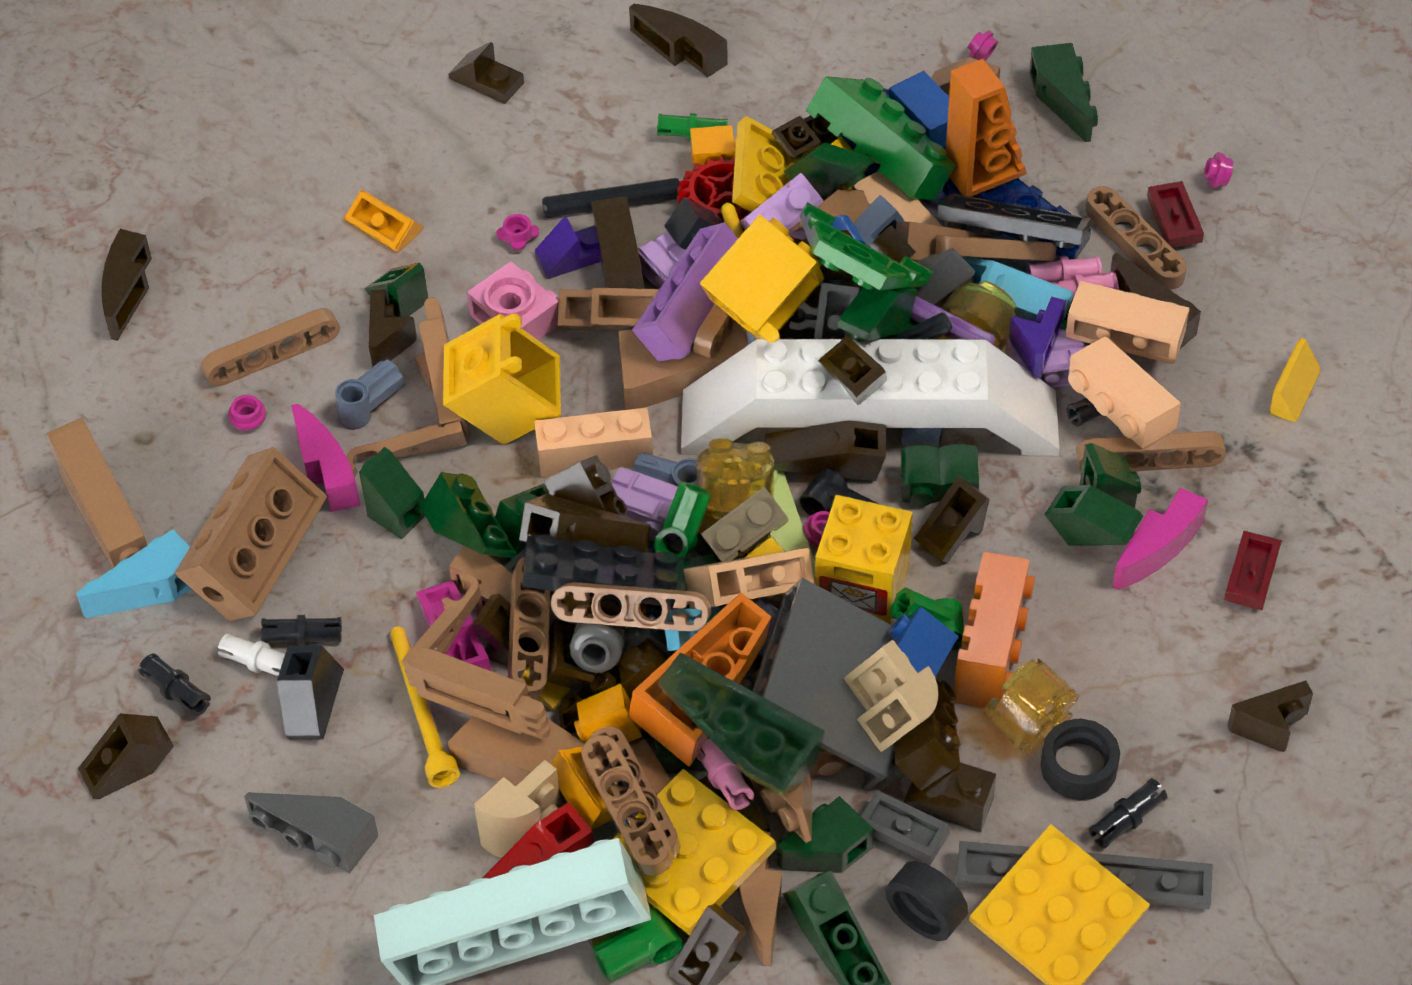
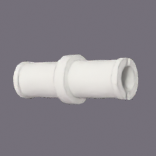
(255, 655)

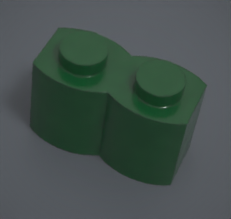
(931, 470)

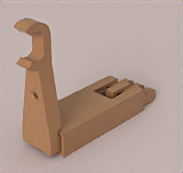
(431, 438)
(467, 685)

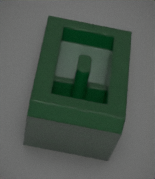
(403, 287)

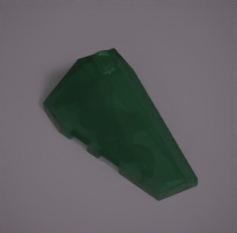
(749, 729)

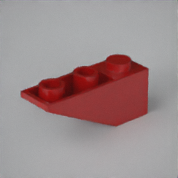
(556, 833)

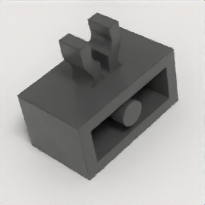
(833, 301)

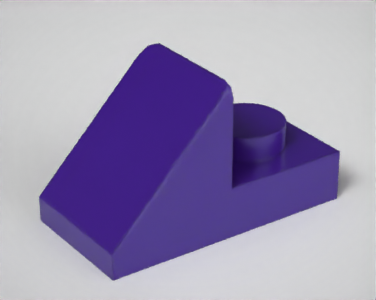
(567, 250)
(1036, 339)

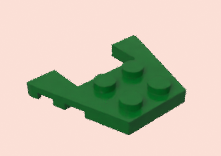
(864, 263)

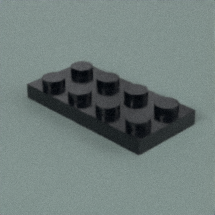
(1024, 221)
(555, 562)

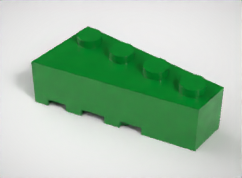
(883, 133)

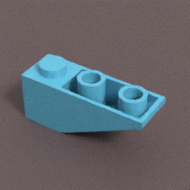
(1026, 290)
(138, 580)

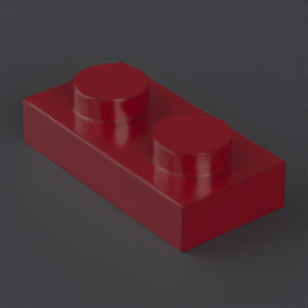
(1175, 214)
(1252, 570)

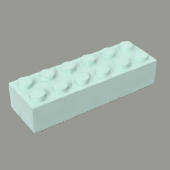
(513, 916)

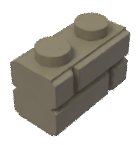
(745, 526)

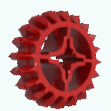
(712, 185)

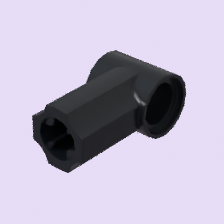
(822, 492)

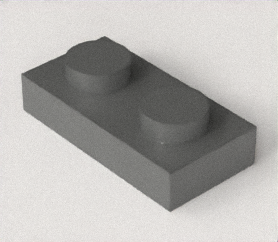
(905, 827)

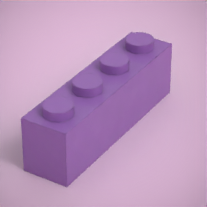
(681, 303)

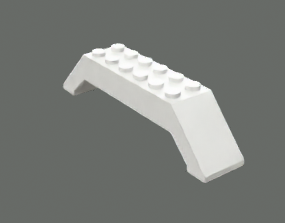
(925, 388)

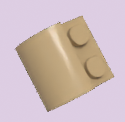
(892, 694)
(512, 810)

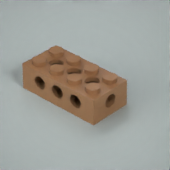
(251, 534)

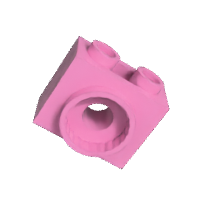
(518, 293)

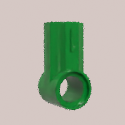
(684, 518)
(945, 610)
(642, 943)

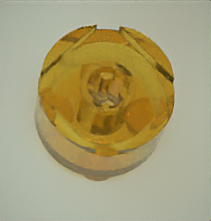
(983, 307)
(734, 473)
(1031, 705)

